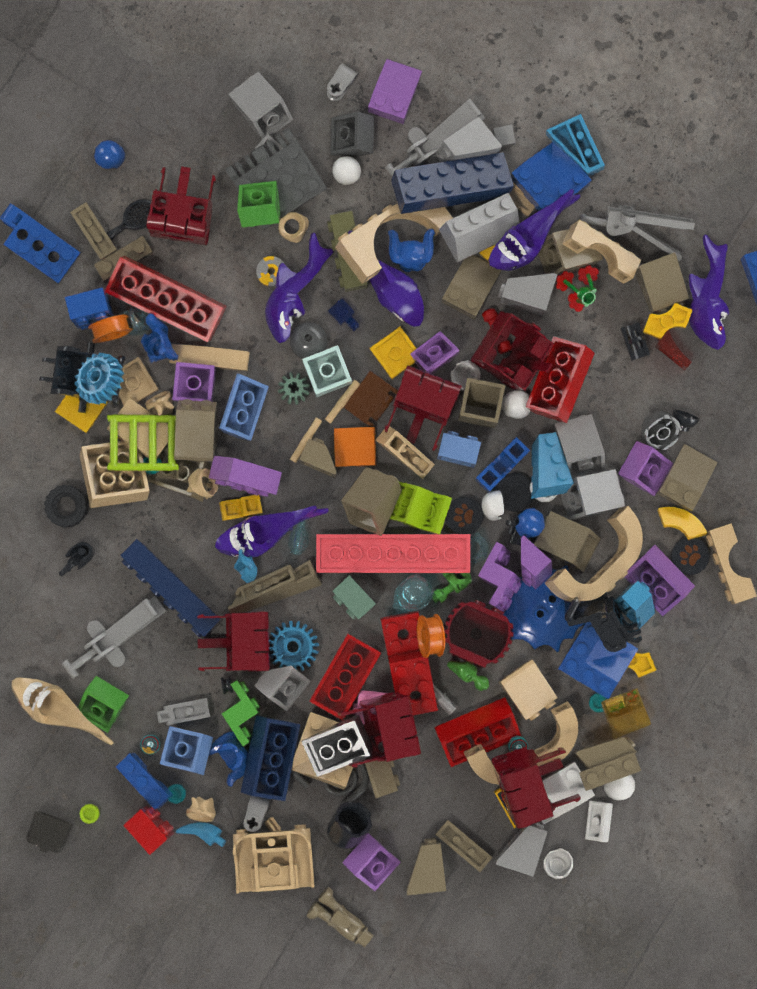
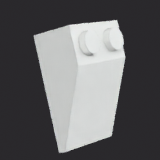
(564, 784)

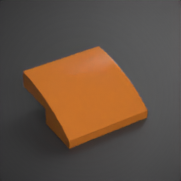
(355, 447)

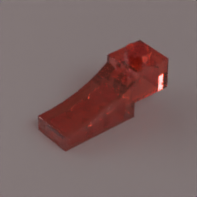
(669, 348)

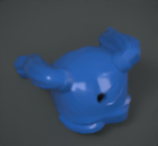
(411, 254)
(157, 343)
(232, 753)

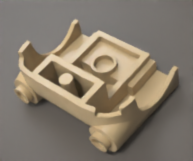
(268, 865)

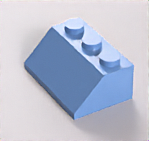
(243, 407)

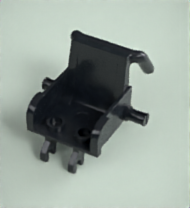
(66, 363)
(605, 619)

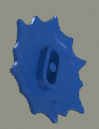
(538, 631)

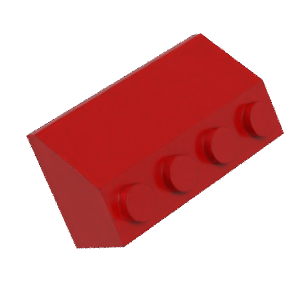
(489, 726)

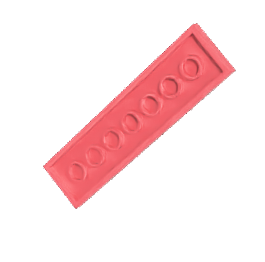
(393, 553)

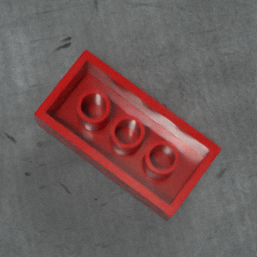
(559, 388)
(345, 676)
(149, 829)

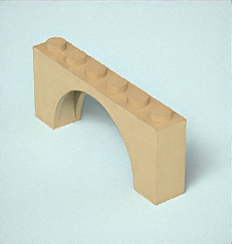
(358, 246)

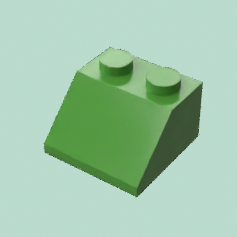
(258, 204)
(102, 703)

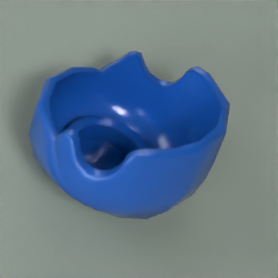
(109, 154)
(530, 523)

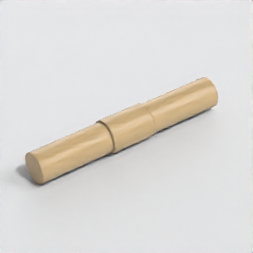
(342, 401)
(308, 435)

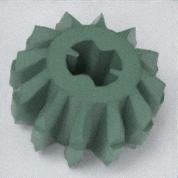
(289, 382)

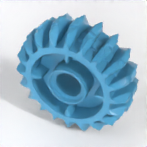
(99, 378)
(296, 634)

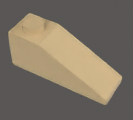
(405, 452)

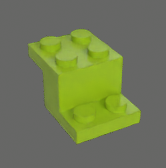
(421, 508)

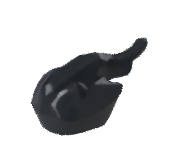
(80, 556)

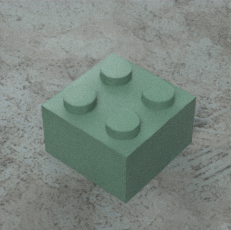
(354, 598)

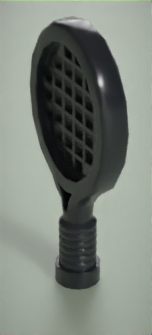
(117, 230)

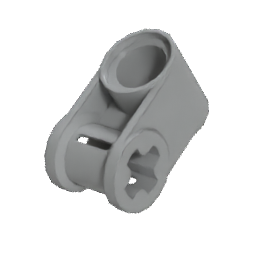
(342, 80)
(256, 809)

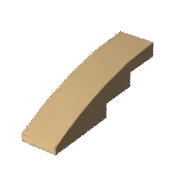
(221, 358)

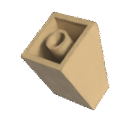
(528, 690)

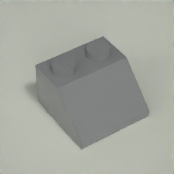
(282, 685)

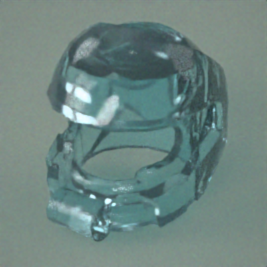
(412, 594)

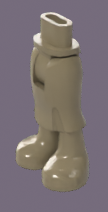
(341, 919)

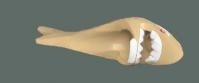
(52, 706)

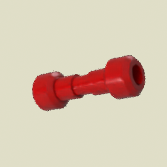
(489, 317)

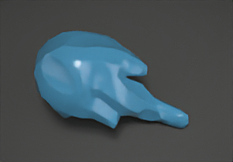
(246, 567)

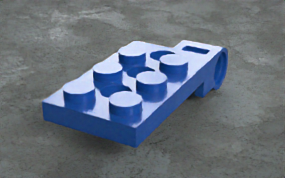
(18, 221)

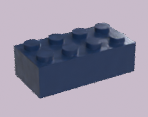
(270, 758)

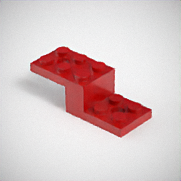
(407, 665)

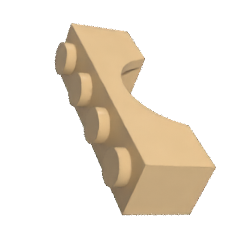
(621, 263)
(737, 587)

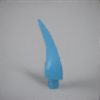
(205, 831)

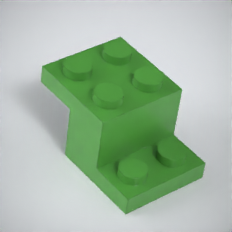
(241, 712)

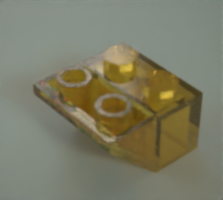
(625, 713)

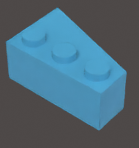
(577, 143)
(549, 466)
(636, 603)

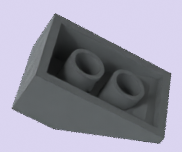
(338, 746)

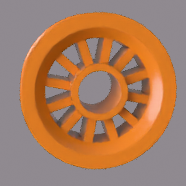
(110, 328)
(430, 635)

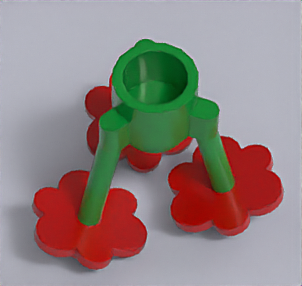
(584, 296)

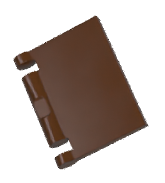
(370, 399)

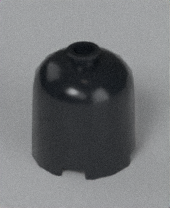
(349, 825)

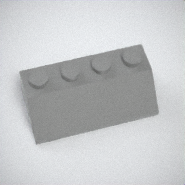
(480, 227)

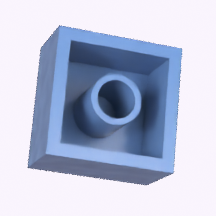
(459, 449)
(186, 750)

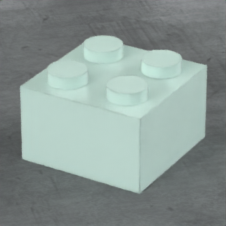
(327, 371)

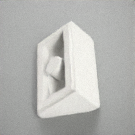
(598, 821)

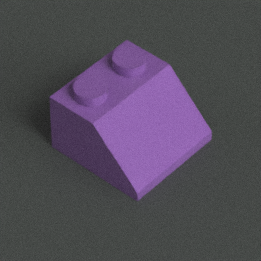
(434, 353)
(194, 382)
(645, 468)
(534, 564)
(371, 862)

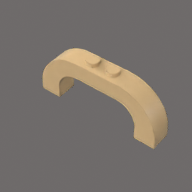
(630, 544)
(564, 737)

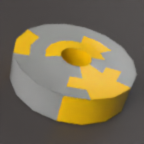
(263, 266)

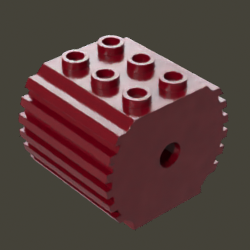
(494, 630)

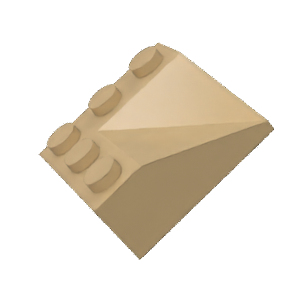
(111, 486)
(301, 762)

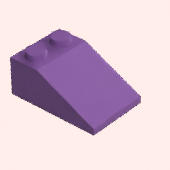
(394, 91)

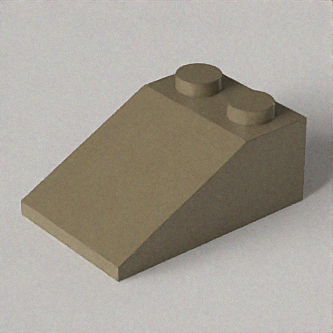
(471, 286)
(687, 478)
(178, 479)

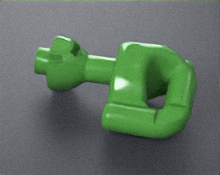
(454, 585)
(468, 673)

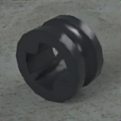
(226, 687)

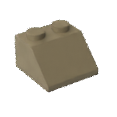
(317, 457)
(382, 778)

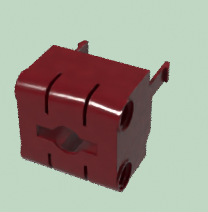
(178, 216)
(527, 351)
(426, 398)
(244, 642)
(391, 724)
(523, 785)

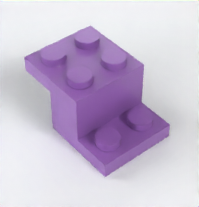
(500, 577)

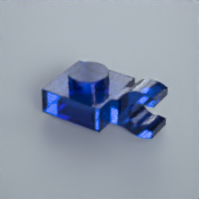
(342, 314)

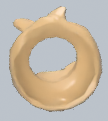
(303, 223)
(160, 404)
(196, 484)
(201, 810)

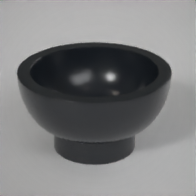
(685, 419)

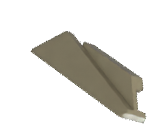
(275, 587)

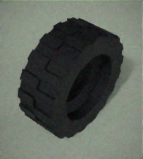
(51, 506)

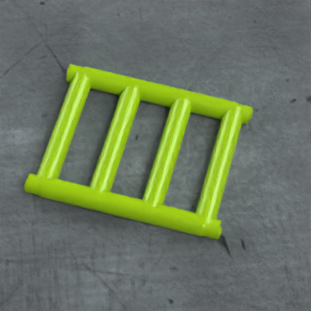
(133, 465)

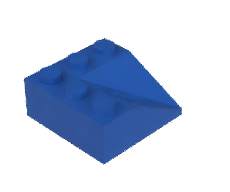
(549, 177)
(595, 665)

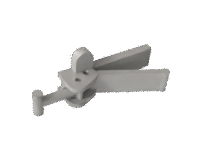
(425, 148)
(624, 220)
(107, 642)

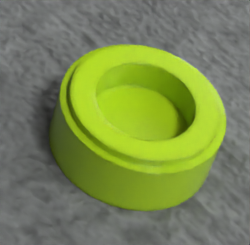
(89, 813)

